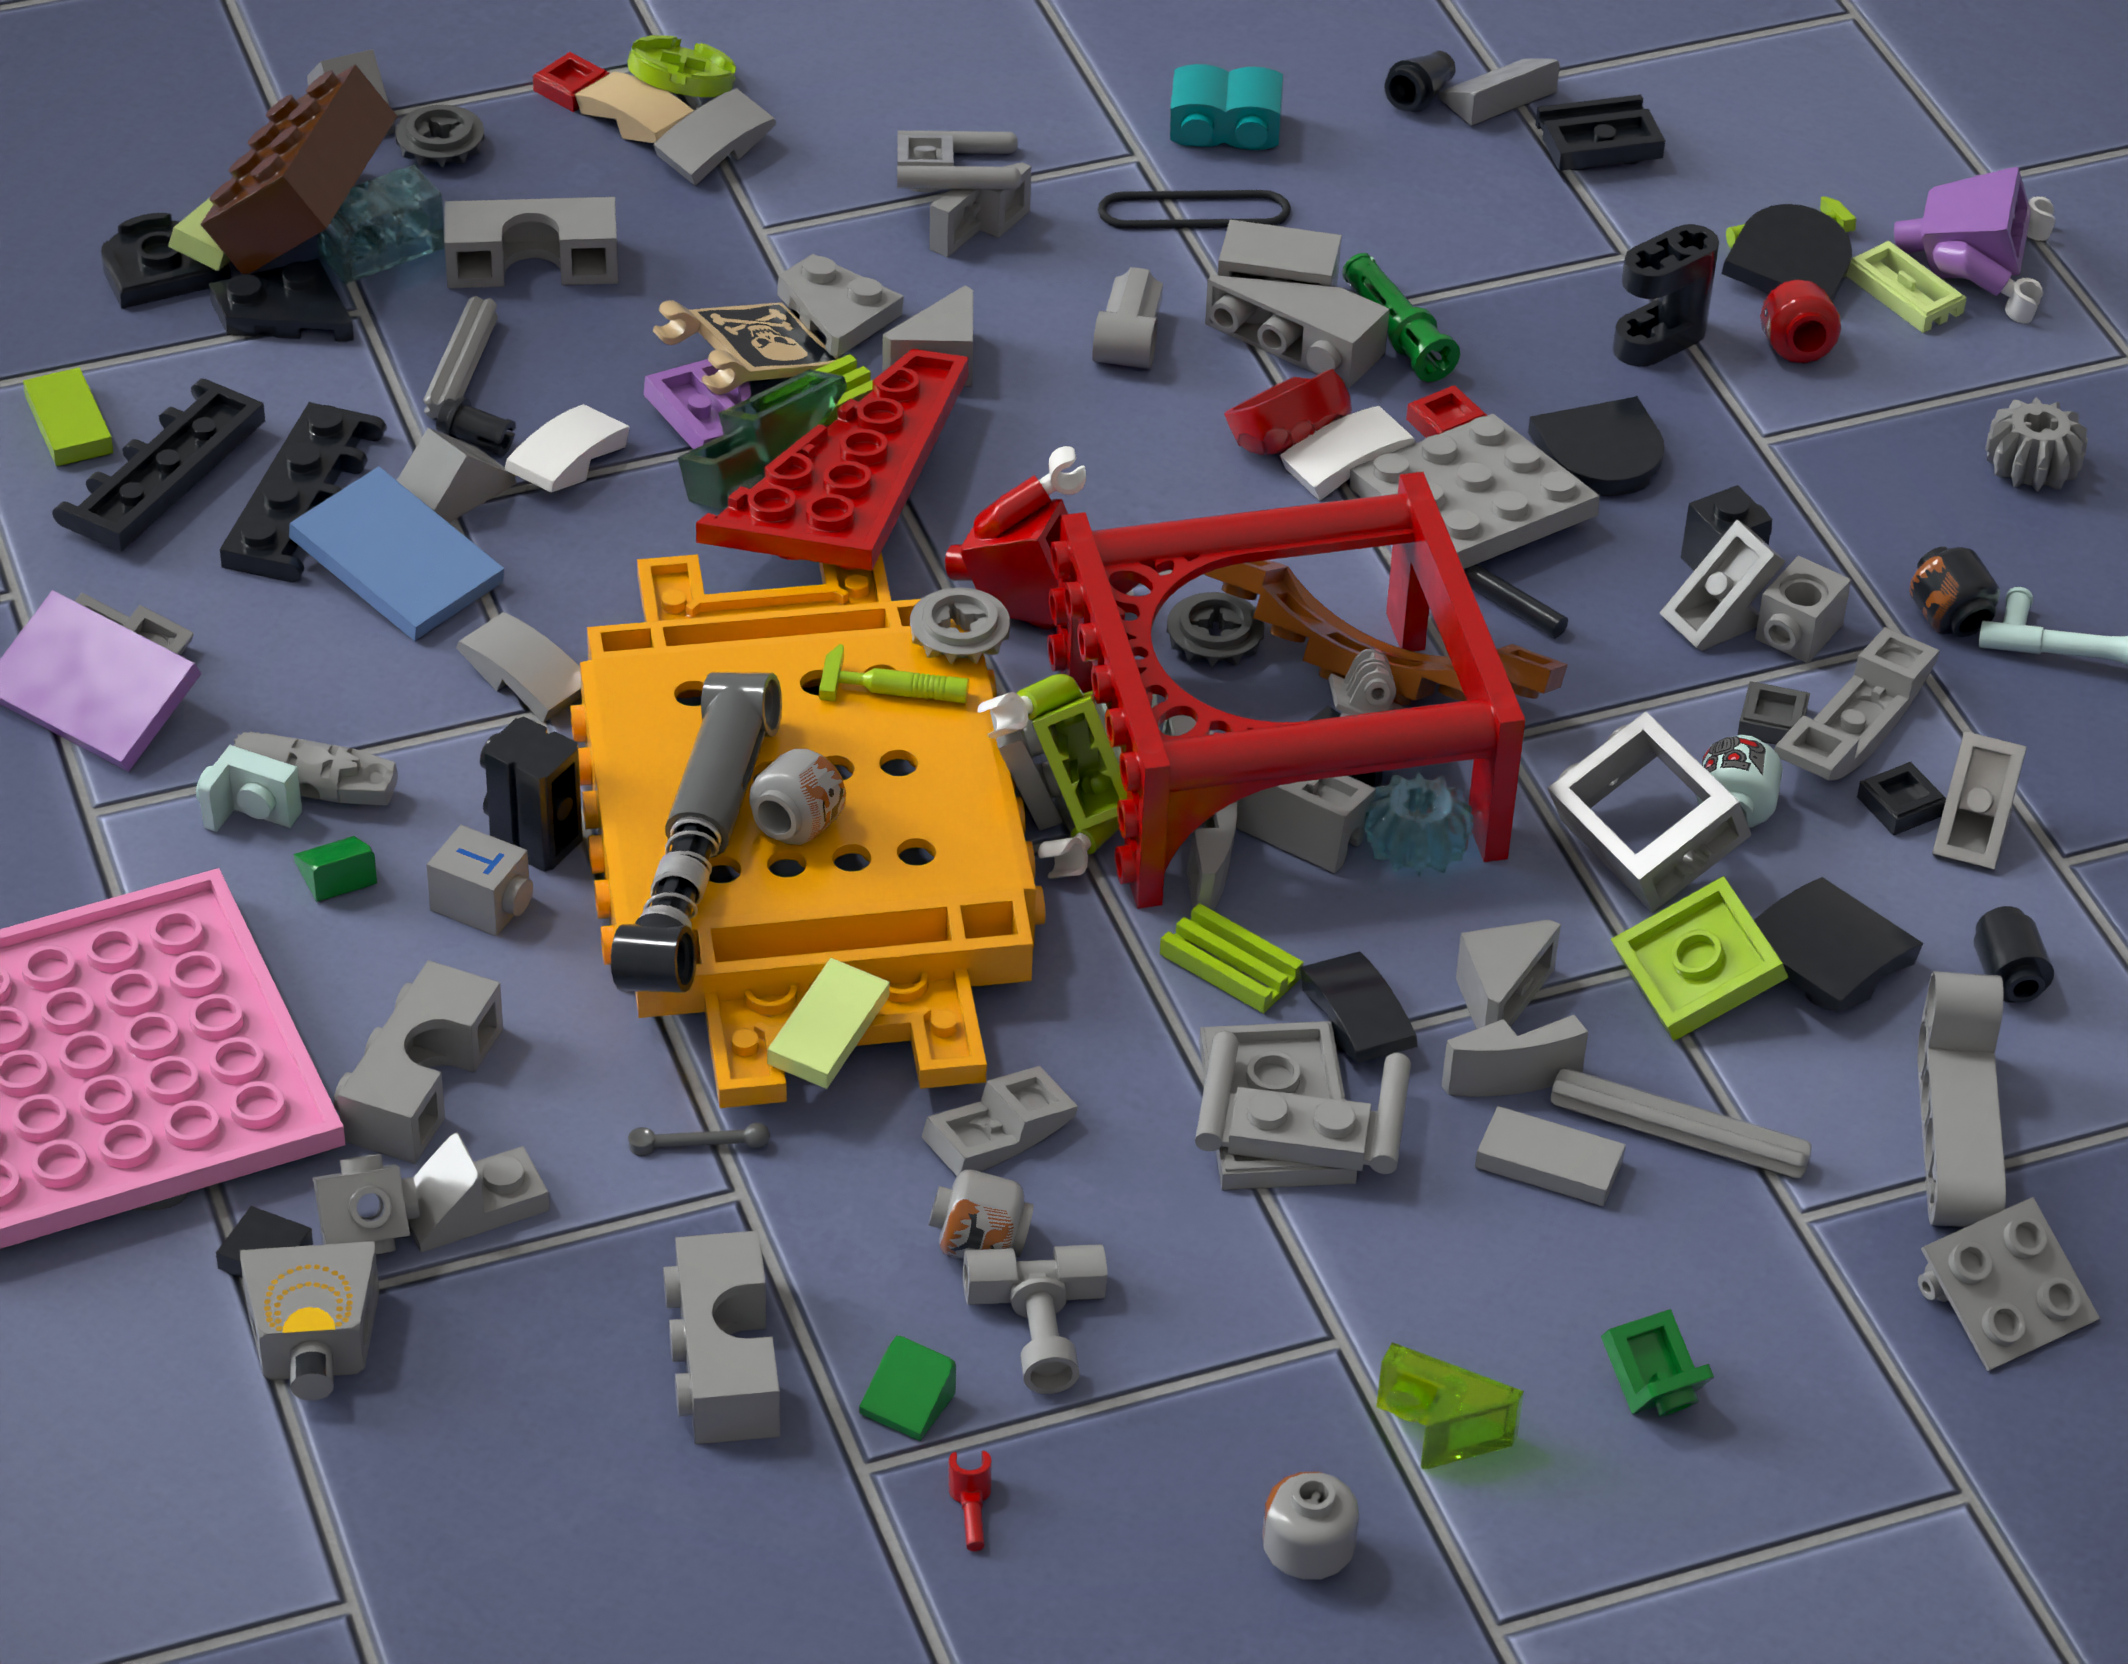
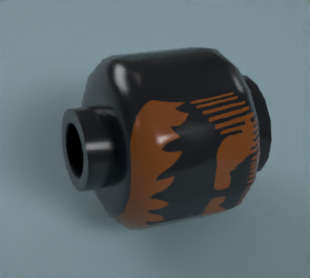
(1954, 591)

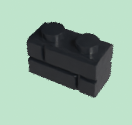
(533, 791)

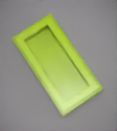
(68, 416)

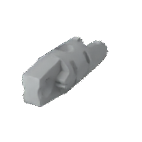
(327, 769)

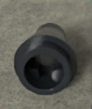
(1417, 80)

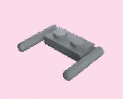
(928, 164)
(1299, 1125)

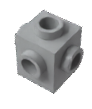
(340, 1193)

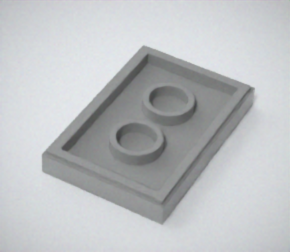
(1287, 1060)

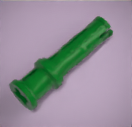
(1410, 328)

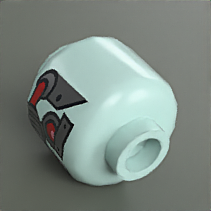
(1748, 772)

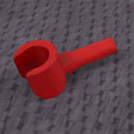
(971, 1489)

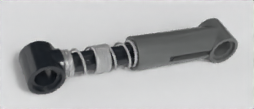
(736, 717)

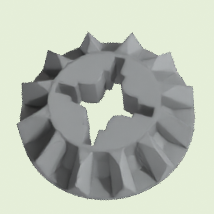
(971, 610)

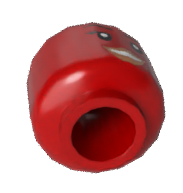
(1800, 321)

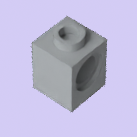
(1803, 609)

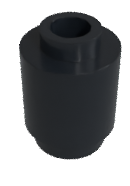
(2013, 949)

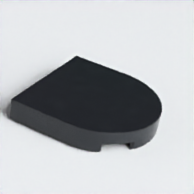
(1790, 245)
(146, 269)
(1602, 444)

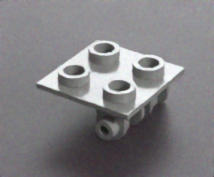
(1366, 686)
(2007, 1284)

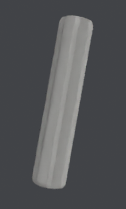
(461, 354)

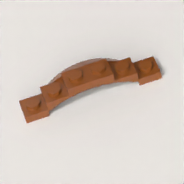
(1336, 643)

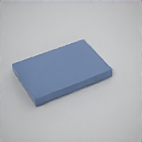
(396, 553)

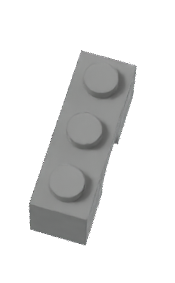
(493, 234)
(393, 1095)
(728, 1379)

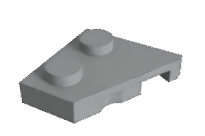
(838, 302)

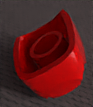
(1288, 412)

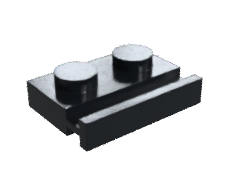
(1600, 133)

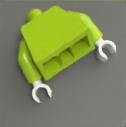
(1081, 759)

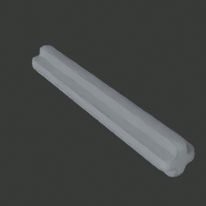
(1681, 1123)

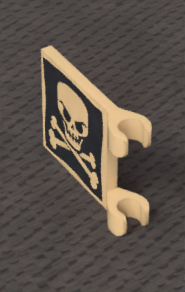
(747, 342)

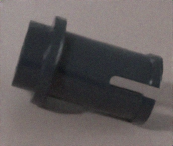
(475, 426)

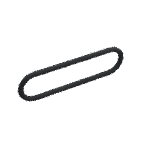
(1194, 194)

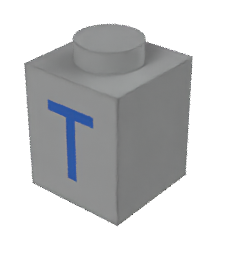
(479, 880)

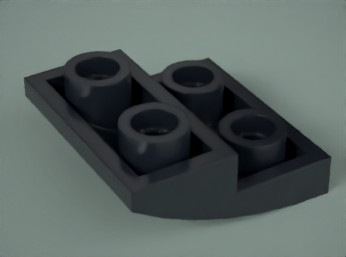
(1835, 944)

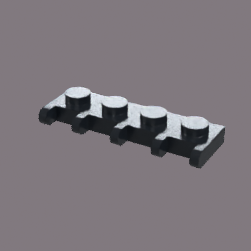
(164, 468)
(297, 481)

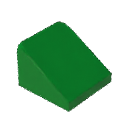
(337, 867)
(910, 1388)

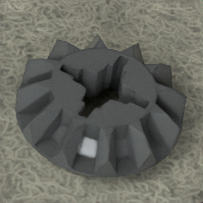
(454, 133)
(1194, 616)

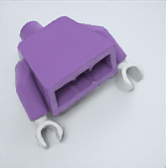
(1980, 234)

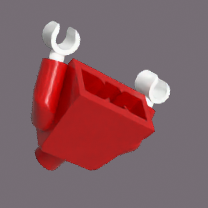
(1012, 543)

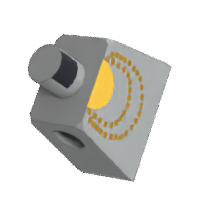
(311, 1311)

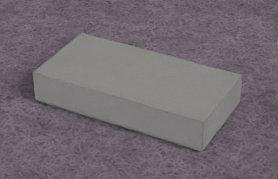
(1550, 1155)

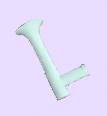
(2019, 637)

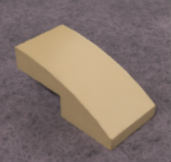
(639, 108)

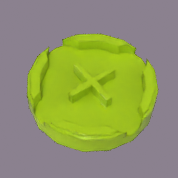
(681, 70)

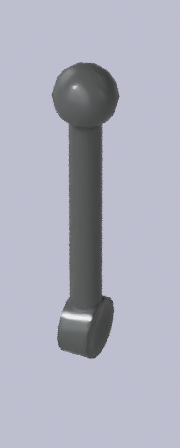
(644, 1141)

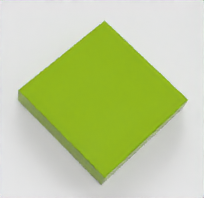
(1699, 958)

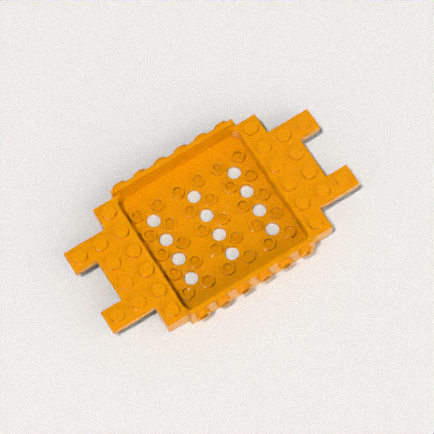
(769, 936)

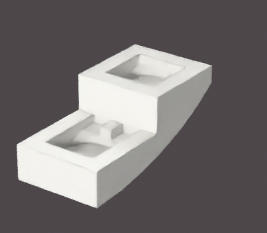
(564, 446)
(1326, 457)

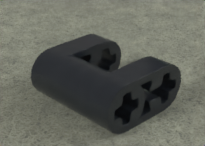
(1680, 273)

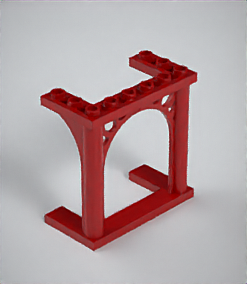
(1191, 776)

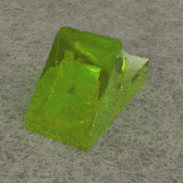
(1460, 1408)

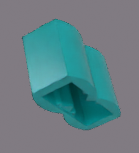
(1226, 106)

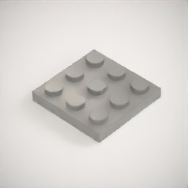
(1487, 485)

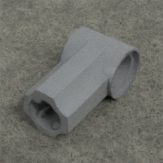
(1129, 326)

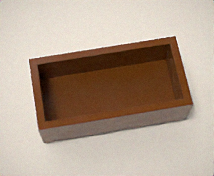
(298, 169)

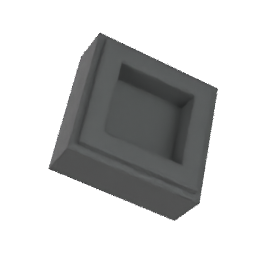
(1771, 711)

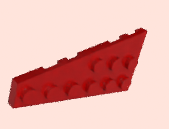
(846, 482)

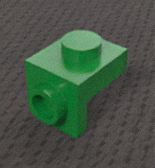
(1654, 1364)

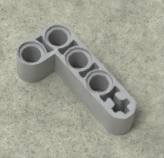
(1961, 1098)

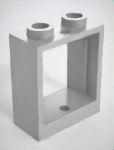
(1678, 853)

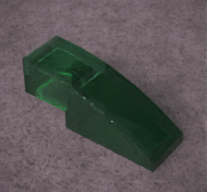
(757, 434)

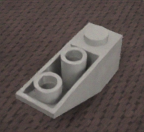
(1301, 323)

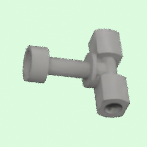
(1037, 1293)

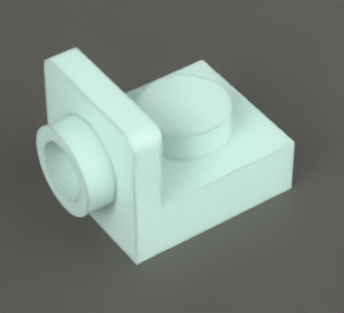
(249, 785)

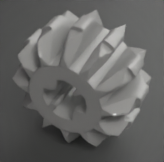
(2036, 444)

